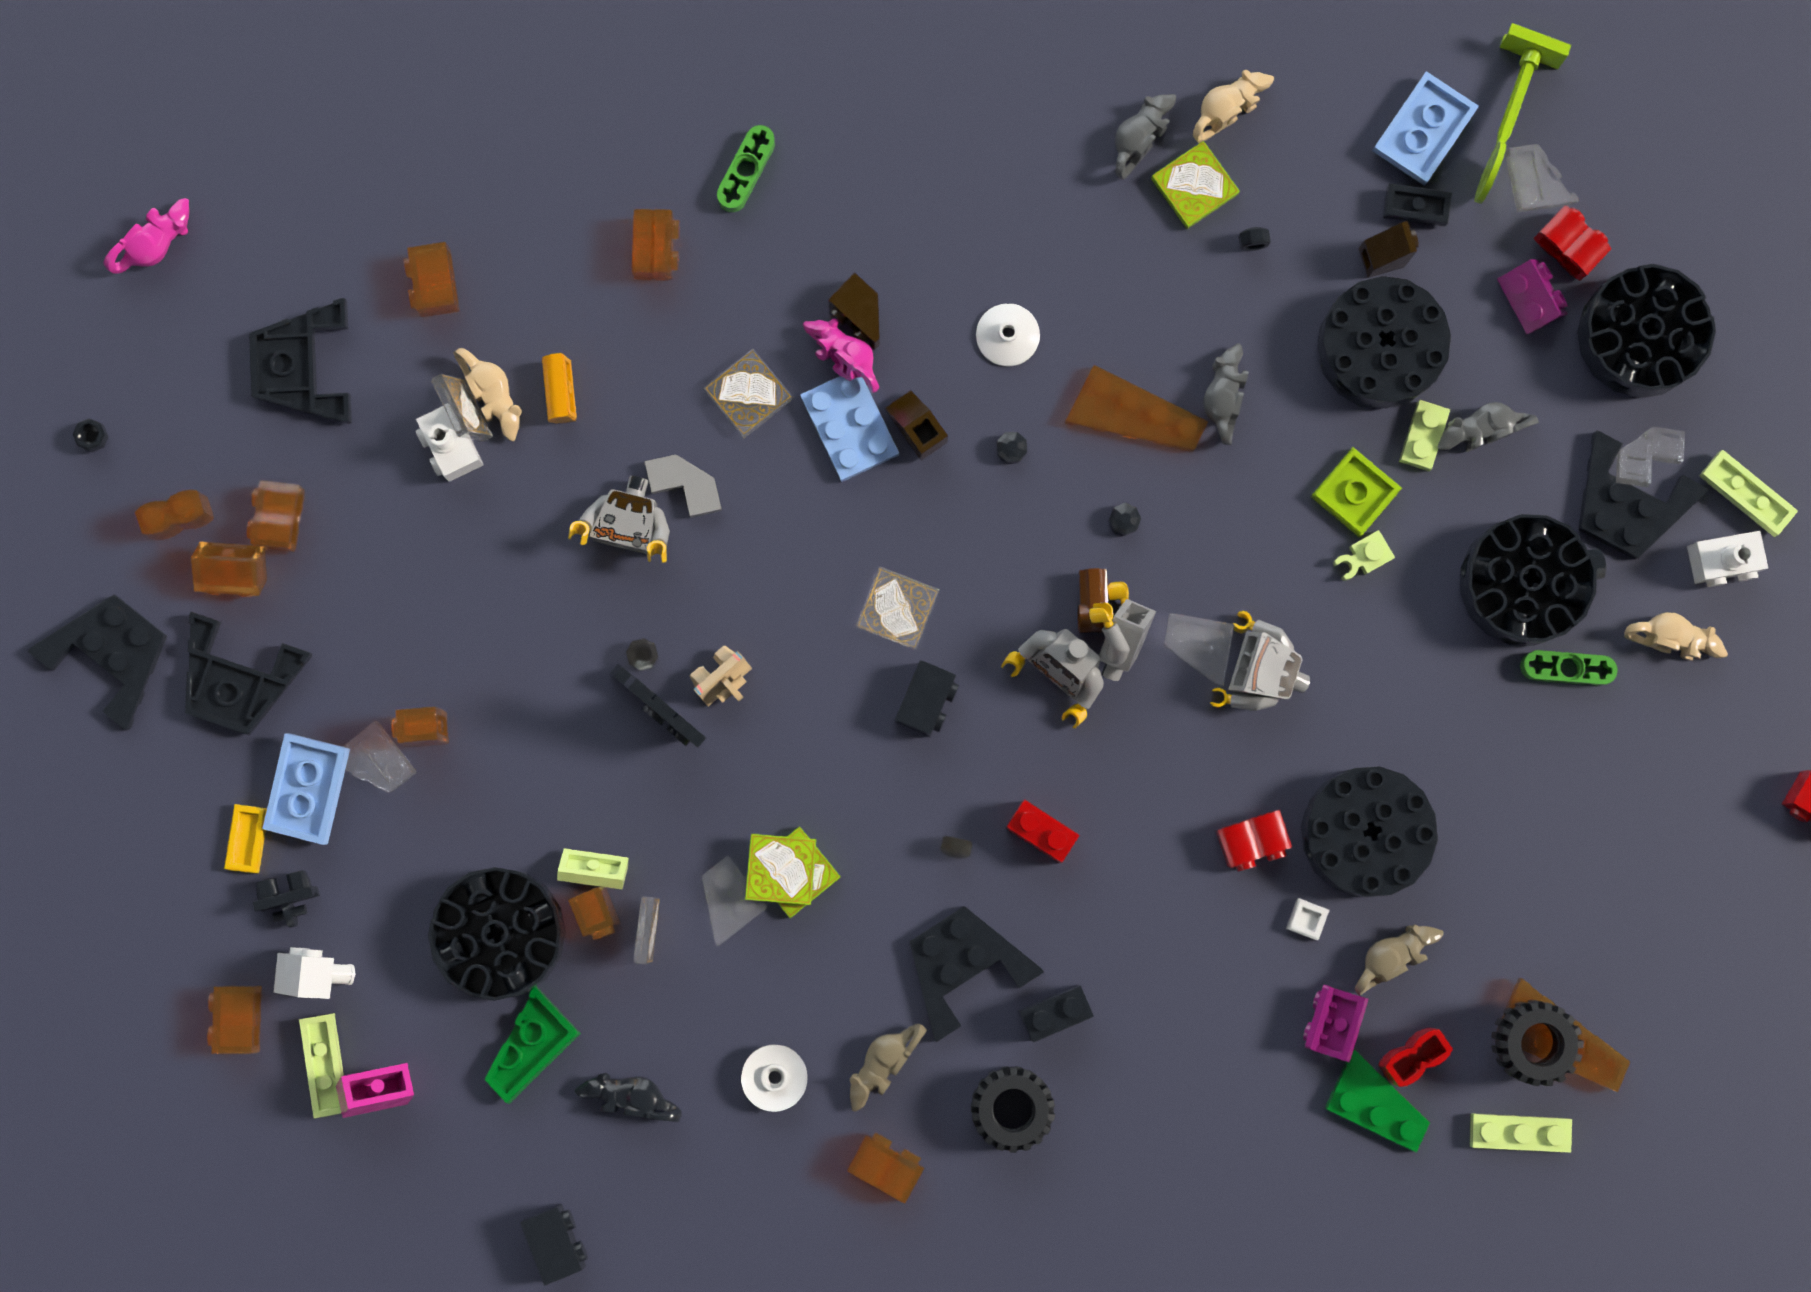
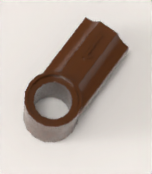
(1092, 589)

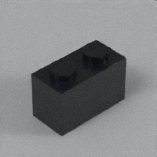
(926, 698)
(1056, 1013)
(554, 1244)

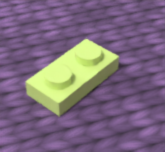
(1424, 435)
(592, 869)

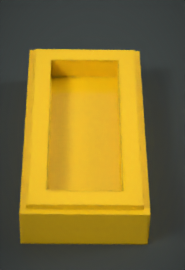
(246, 839)

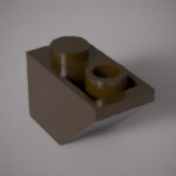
(1389, 249)
(858, 307)
(917, 424)

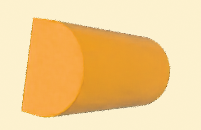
(559, 388)

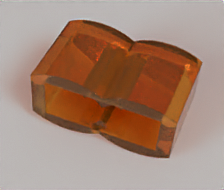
(276, 515)
(168, 518)
(885, 1167)

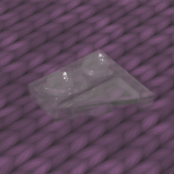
(1535, 180)
(378, 759)
(726, 900)

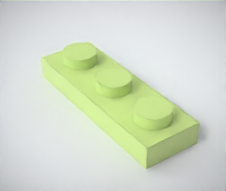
(1748, 493)
(322, 1063)
(1520, 1132)

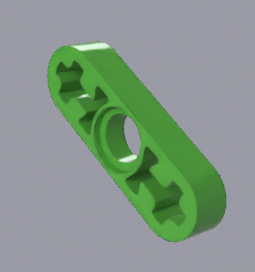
(764, 152)
(1592, 678)

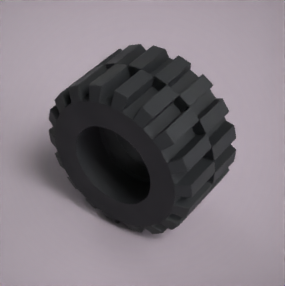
(1563, 1049)
(1037, 1125)

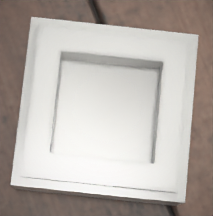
(1307, 919)

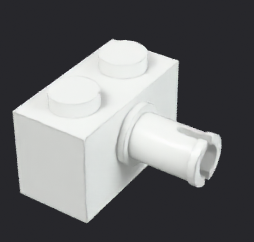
(452, 454)
(1727, 557)
(308, 974)

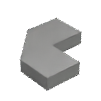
(674, 473)

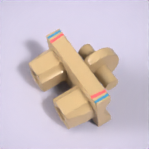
(724, 680)

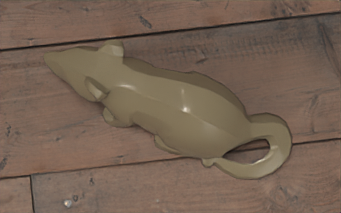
(1390, 955)
(883, 1057)

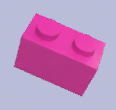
(374, 1090)

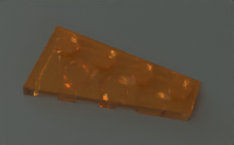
(1128, 410)
(1599, 1060)

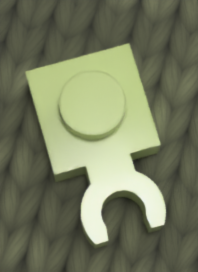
(1367, 554)

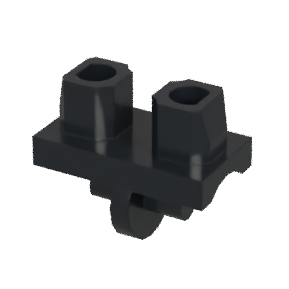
(270, 898)

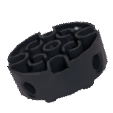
(1388, 311)
(1676, 336)
(1556, 565)
(1377, 800)
(467, 918)

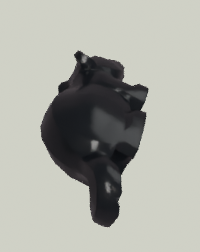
(634, 1094)

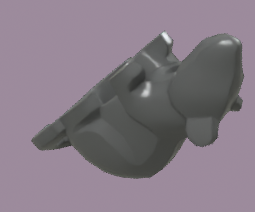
(1137, 133)
(1222, 398)
(1489, 422)

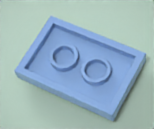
(1425, 128)
(849, 426)
(306, 788)

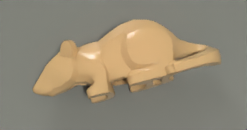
(1227, 101)
(491, 385)
(1674, 632)

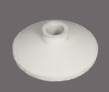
(1007, 350)
(765, 1093)

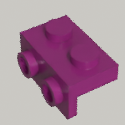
(1533, 295)
(1335, 1023)

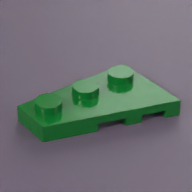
(533, 1045)
(1376, 1105)

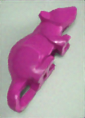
(149, 243)
(851, 355)

